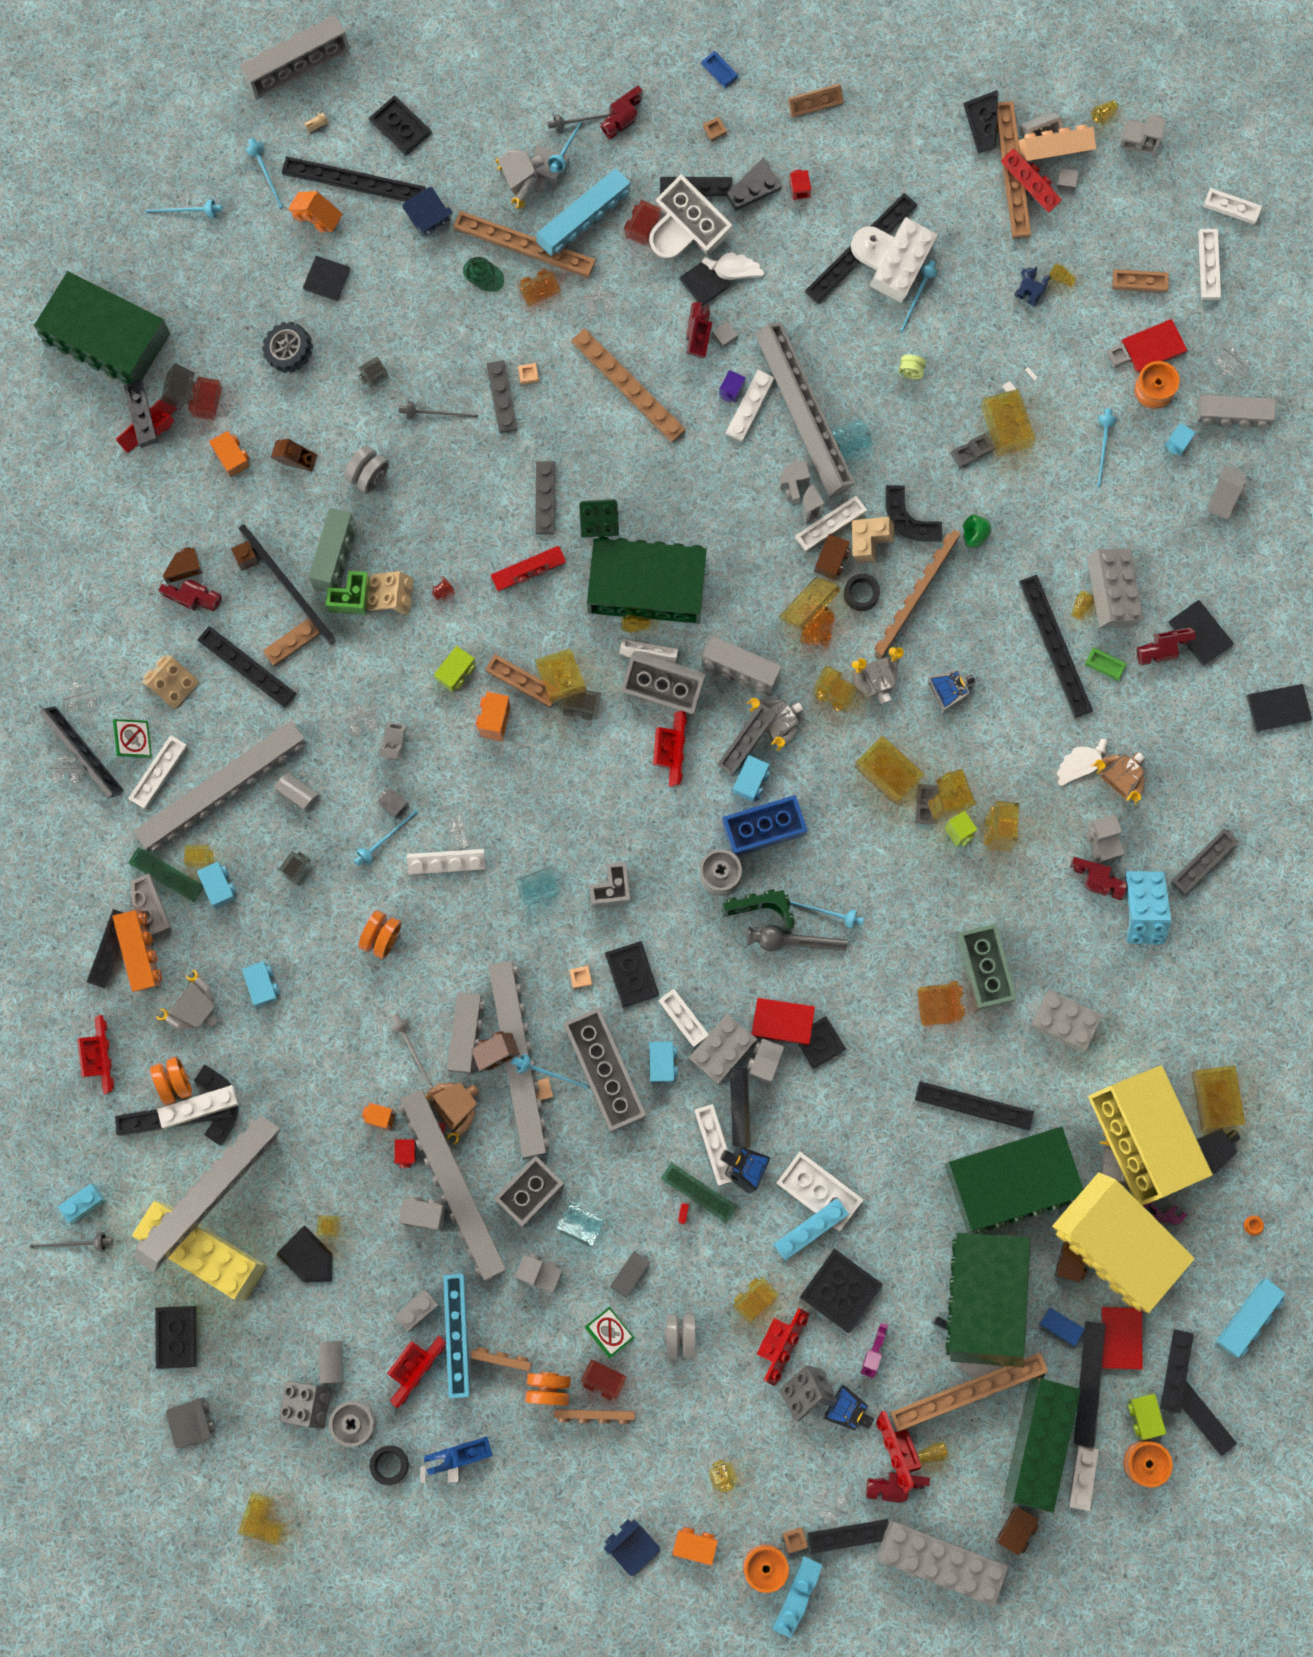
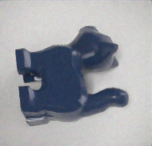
(1030, 286)

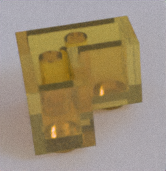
(833, 689)
(954, 795)
(755, 1299)
(256, 1520)

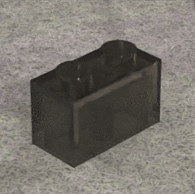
(178, 386)
(583, 704)
(296, 867)

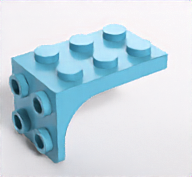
(1147, 907)

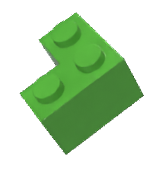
(353, 598)

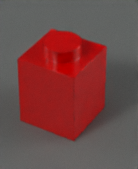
(800, 184)
(405, 1152)

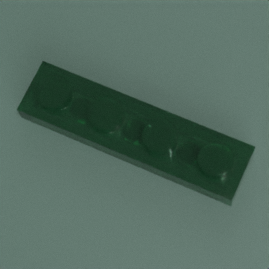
(166, 874)
(698, 1192)

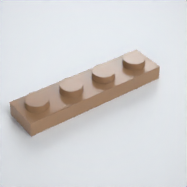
(518, 679)
(603, 1416)

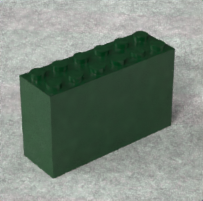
(101, 329)
(646, 580)
(1014, 1180)
(988, 1299)
(1041, 1444)

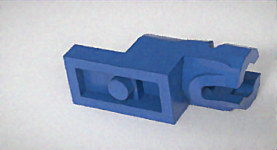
(460, 1455)

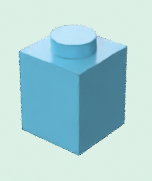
(1180, 439)

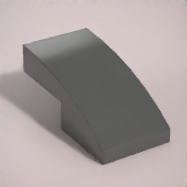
(972, 450)
(924, 794)
(630, 1274)

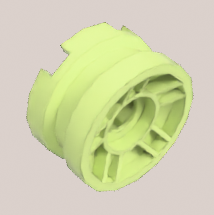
(912, 366)

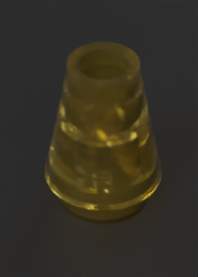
(1103, 111)
(1062, 275)
(1082, 604)
(634, 623)
(933, 1453)

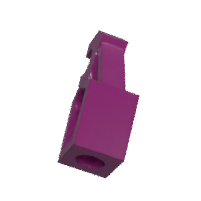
(1166, 1217)
(873, 1356)

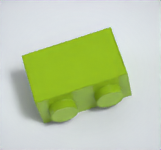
(455, 669)
(961, 829)
(1146, 1416)

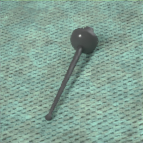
(559, 122)
(411, 411)
(99, 1242)

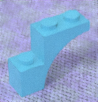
(797, 1597)

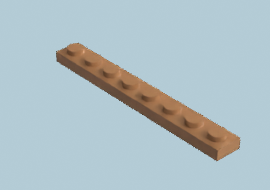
(1014, 189)
(522, 244)
(628, 385)
(920, 587)
(968, 1392)

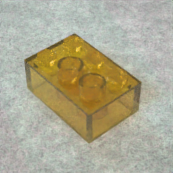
(1008, 422)
(889, 770)
(1002, 826)
(1218, 1098)

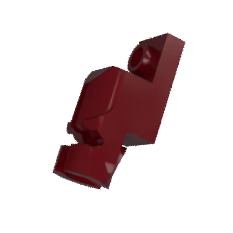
(622, 113)
(698, 330)
(192, 595)
(1164, 646)
(1098, 878)
(890, 1488)

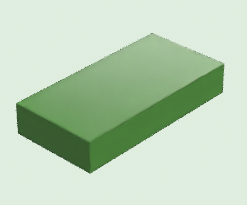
(1105, 664)

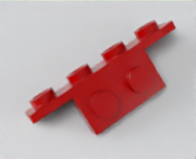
(1028, 176)
(162, 420)
(528, 568)
(669, 748)
(94, 1055)
(779, 1344)
(411, 1367)
(901, 1450)

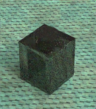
(373, 372)

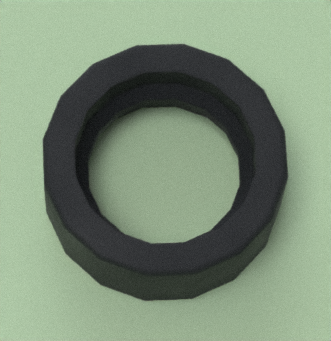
(857, 605)
(374, 1461)

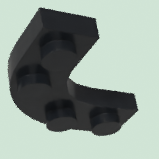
(905, 524)
(213, 1081)

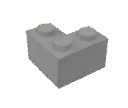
(1143, 136)
(1229, 487)
(1105, 838)
(614, 892)
(765, 1061)
(539, 1273)

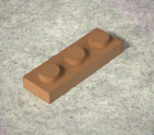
(815, 100)
(1140, 280)
(291, 642)
(501, 1358)

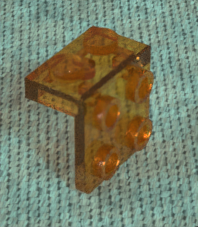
(940, 1004)

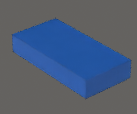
(719, 69)
(1061, 1326)

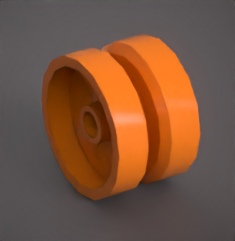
(1156, 384)
(379, 934)
(171, 1081)
(548, 1386)
(1135, 1463)
(754, 1562)

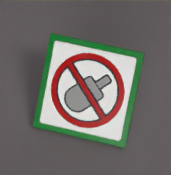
(132, 738)
(609, 1332)

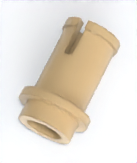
(316, 122)

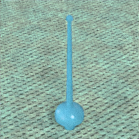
(256, 149)
(557, 162)
(210, 207)
(927, 272)
(1107, 421)
(366, 856)
(850, 917)
(524, 1064)

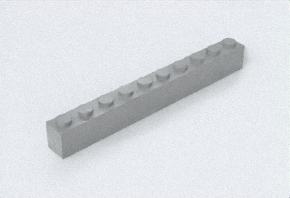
(805, 409)
(219, 787)
(521, 1085)
(453, 1185)
(208, 1192)

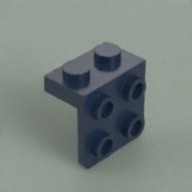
(427, 211)
(631, 1546)

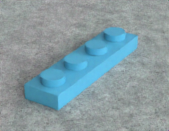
(811, 1228)

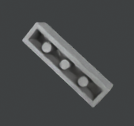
(1236, 410)
(464, 1032)

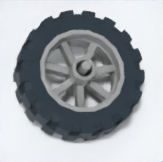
(280, 336)

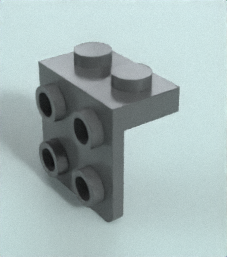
(806, 1391)
(305, 1404)
(190, 1422)

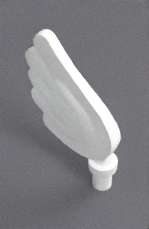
(734, 267)
(1079, 762)

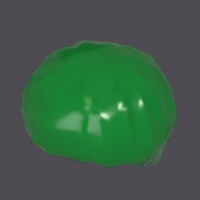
(976, 531)

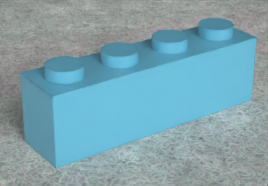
(1250, 1318)

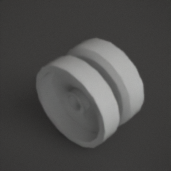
(366, 469)
(726, 862)
(680, 1336)
(341, 1428)

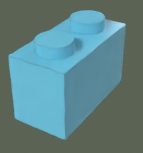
(751, 778)
(216, 884)
(260, 984)
(661, 1062)
(82, 1203)

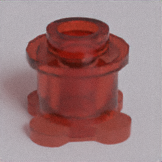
(442, 589)

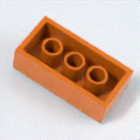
(137, 950)

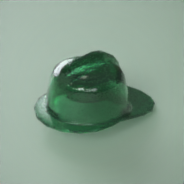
(483, 274)

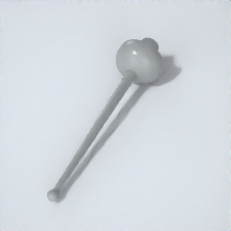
(400, 1026)

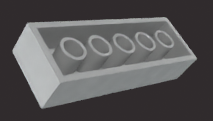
(295, 56)
(604, 1070)
(942, 1562)

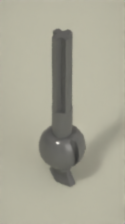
(772, 938)

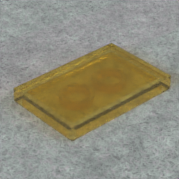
(809, 603)
(560, 675)

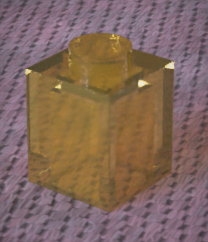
(198, 855)
(328, 1226)

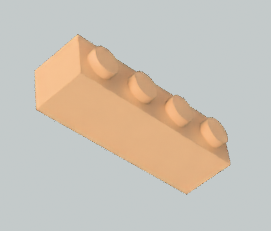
(1057, 144)

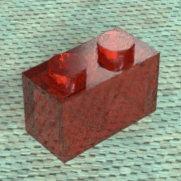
(642, 222)
(205, 398)
(603, 1379)

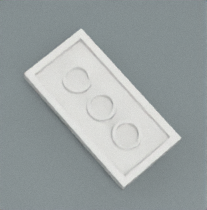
(817, 1187)

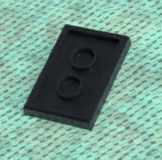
(400, 125)
(1210, 637)
(1279, 707)
(632, 974)
(175, 1337)

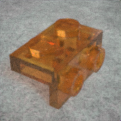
(539, 286)
(819, 629)

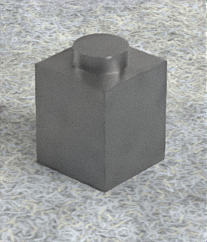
(392, 803)

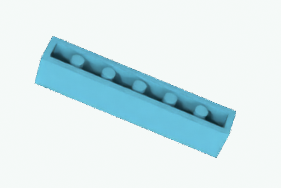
(583, 212)
(457, 1336)

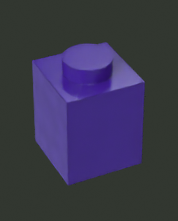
(732, 386)

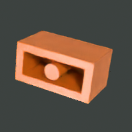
(229, 453)
(378, 1116)
(695, 1546)

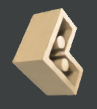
(868, 533)

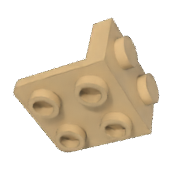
(390, 591)
(170, 681)

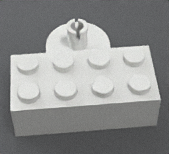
(686, 221)
(895, 257)

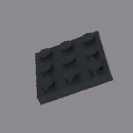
(841, 1290)

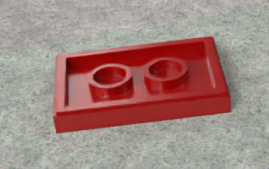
(1154, 344)
(783, 1021)
(1122, 1338)

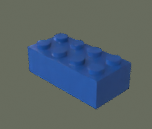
(764, 826)

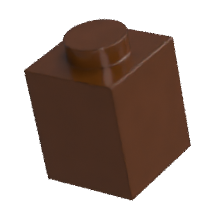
(244, 556)

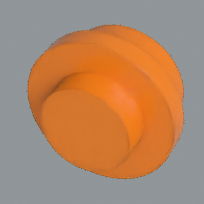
(1253, 1225)

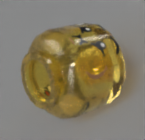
(723, 1476)

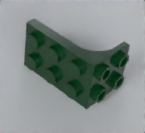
(599, 518)
(770, 900)

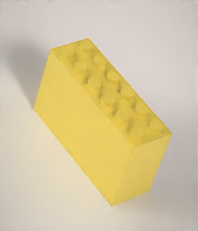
(1150, 1135)
(1122, 1243)
(208, 1256)

